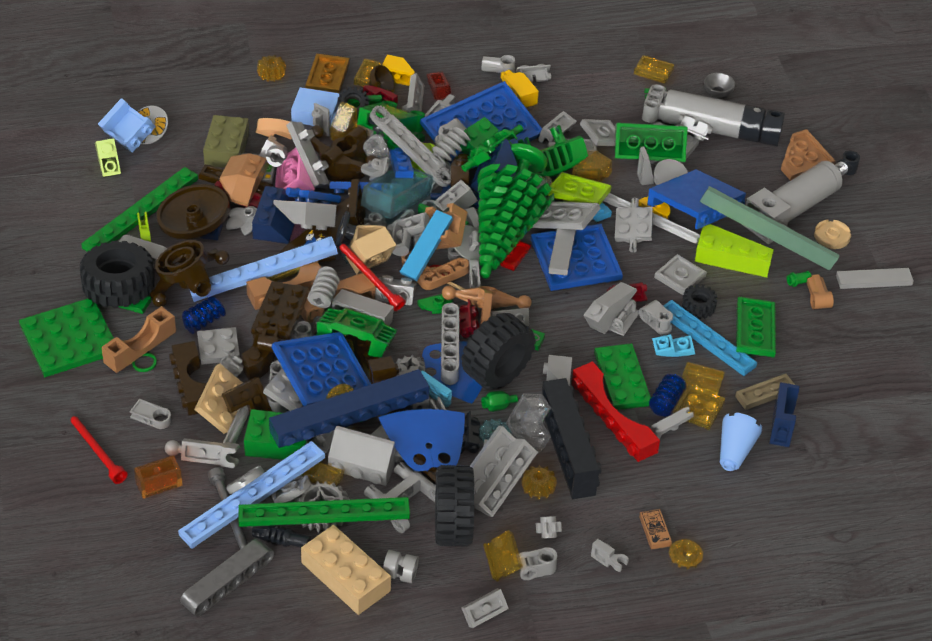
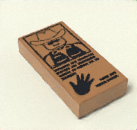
(655, 529)

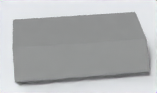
(499, 469)

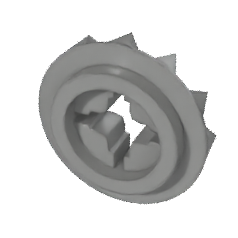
(415, 362)

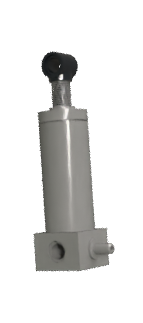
(802, 191)

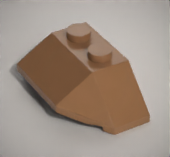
(243, 177)

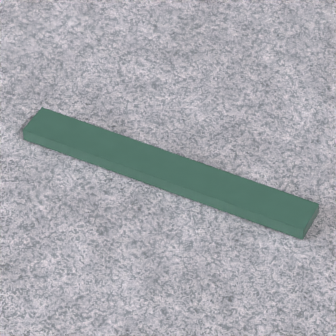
(769, 228)

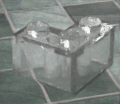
(527, 420)

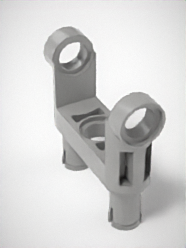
(412, 484)

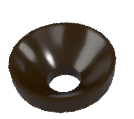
(381, 78)

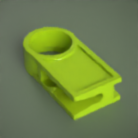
(144, 227)

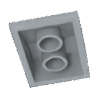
(308, 213)

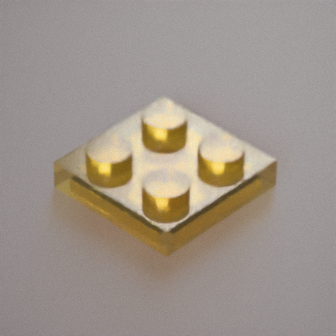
(702, 404)

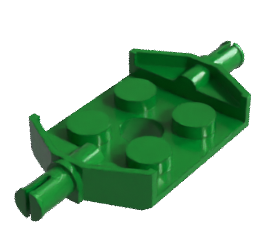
(480, 154)

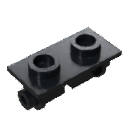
(471, 428)

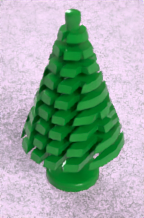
(509, 204)

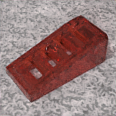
(439, 85)

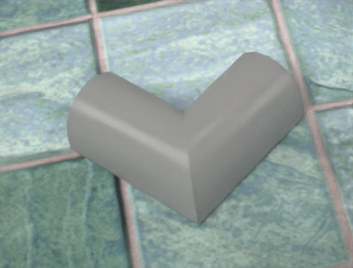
(405, 228)

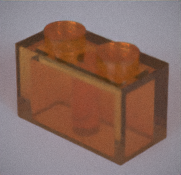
(158, 476)

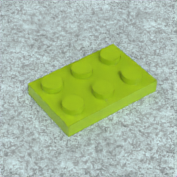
(579, 189)

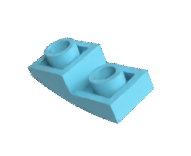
(673, 347)

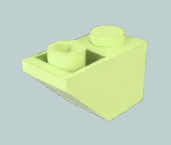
(107, 157)

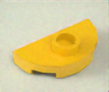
(662, 209)

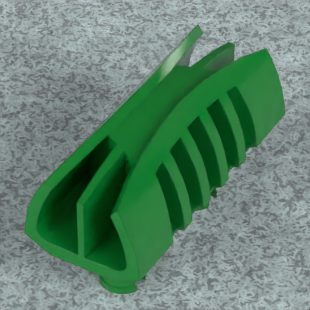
(563, 154)

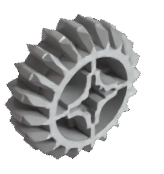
(322, 492)

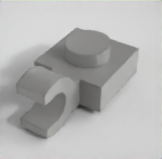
(605, 554)

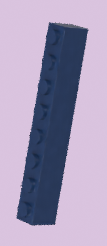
(348, 408)

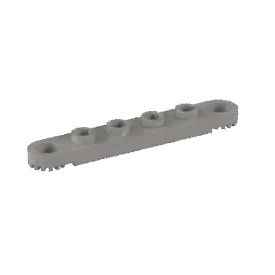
(411, 145)

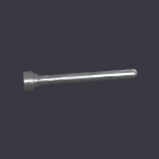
(217, 478)

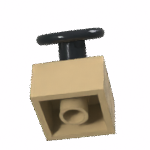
(368, 242)

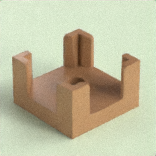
(454, 234)

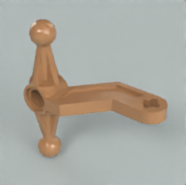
(486, 298)

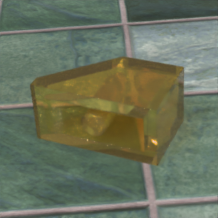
(344, 121)
(594, 167)

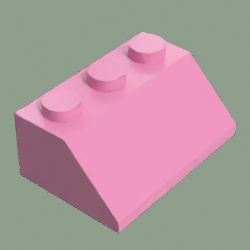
(293, 173)

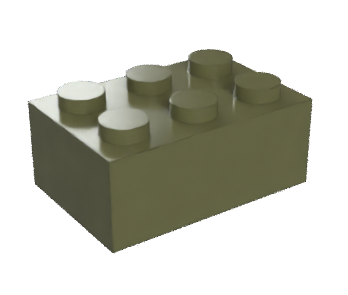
(225, 139)

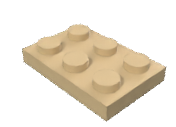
(211, 403)

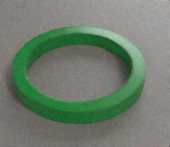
(146, 369)

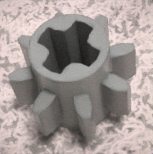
(375, 219)
(232, 363)
(548, 527)

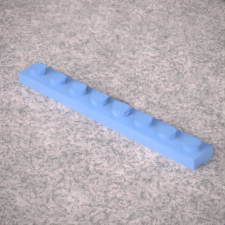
(270, 266)
(253, 493)

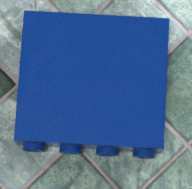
(686, 192)

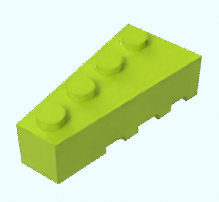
(732, 252)

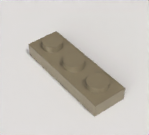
(761, 392)

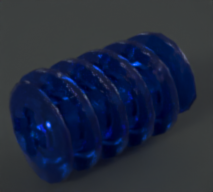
(201, 312)
(667, 394)

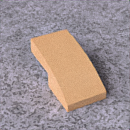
(273, 126)

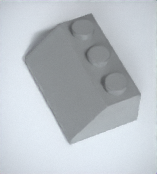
(362, 455)

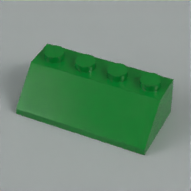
(660, 141)

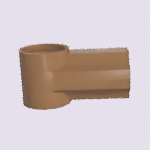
(820, 296)

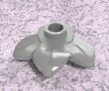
(242, 219)

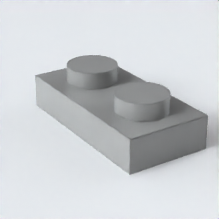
(485, 608)

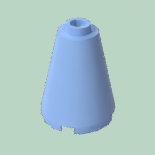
(737, 439)

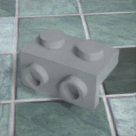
(403, 287)

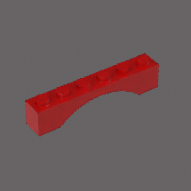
(637, 438)

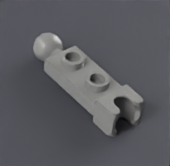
(204, 452)

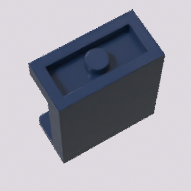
(783, 420)

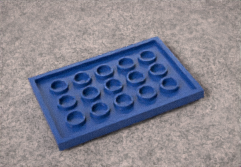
(496, 104)

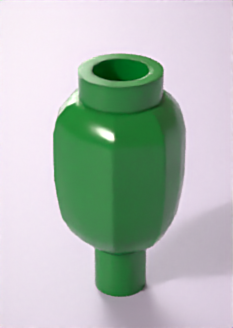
(498, 400)

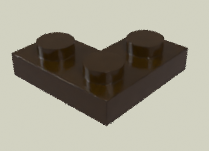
(247, 394)

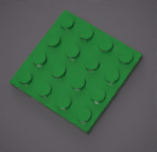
(66, 336)

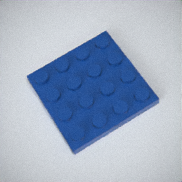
(590, 260)
(318, 365)

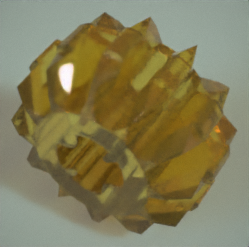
(271, 68)
(538, 482)

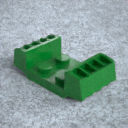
(359, 325)

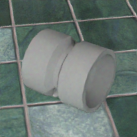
(394, 562)

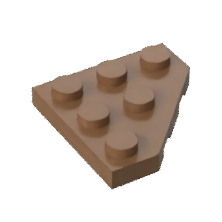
(803, 154)

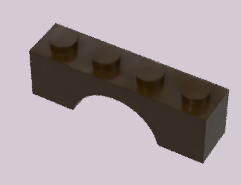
(186, 361)

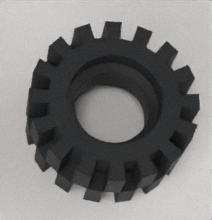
(353, 94)
(703, 294)

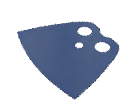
(466, 387)
(417, 427)

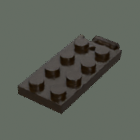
(279, 313)

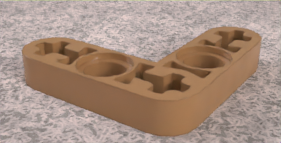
(432, 278)

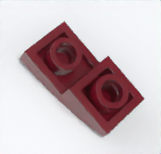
(386, 95)

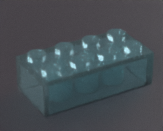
(394, 195)

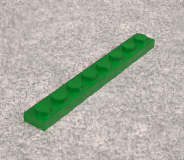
(150, 203)
(323, 511)

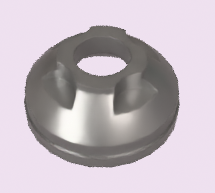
(721, 82)

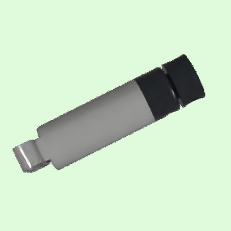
(723, 116)

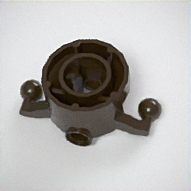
(344, 155)
(185, 265)

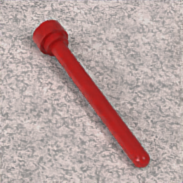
(394, 299)
(116, 472)

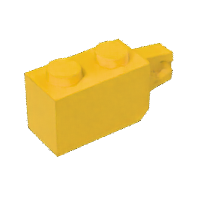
(521, 87)

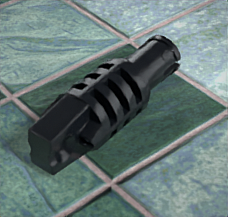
(280, 535)

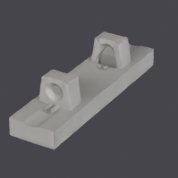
(314, 166)

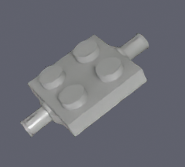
(634, 224)

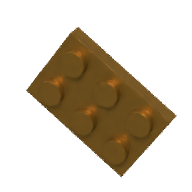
(327, 73)

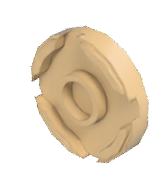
(832, 234)

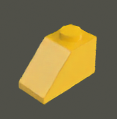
(399, 69)

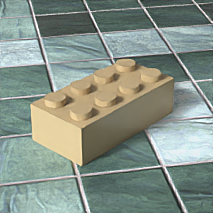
(346, 569)

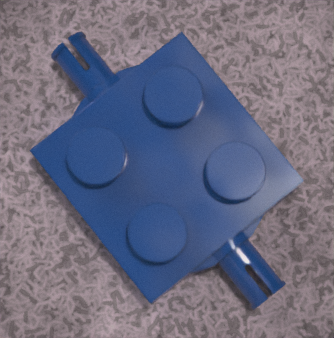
(312, 196)

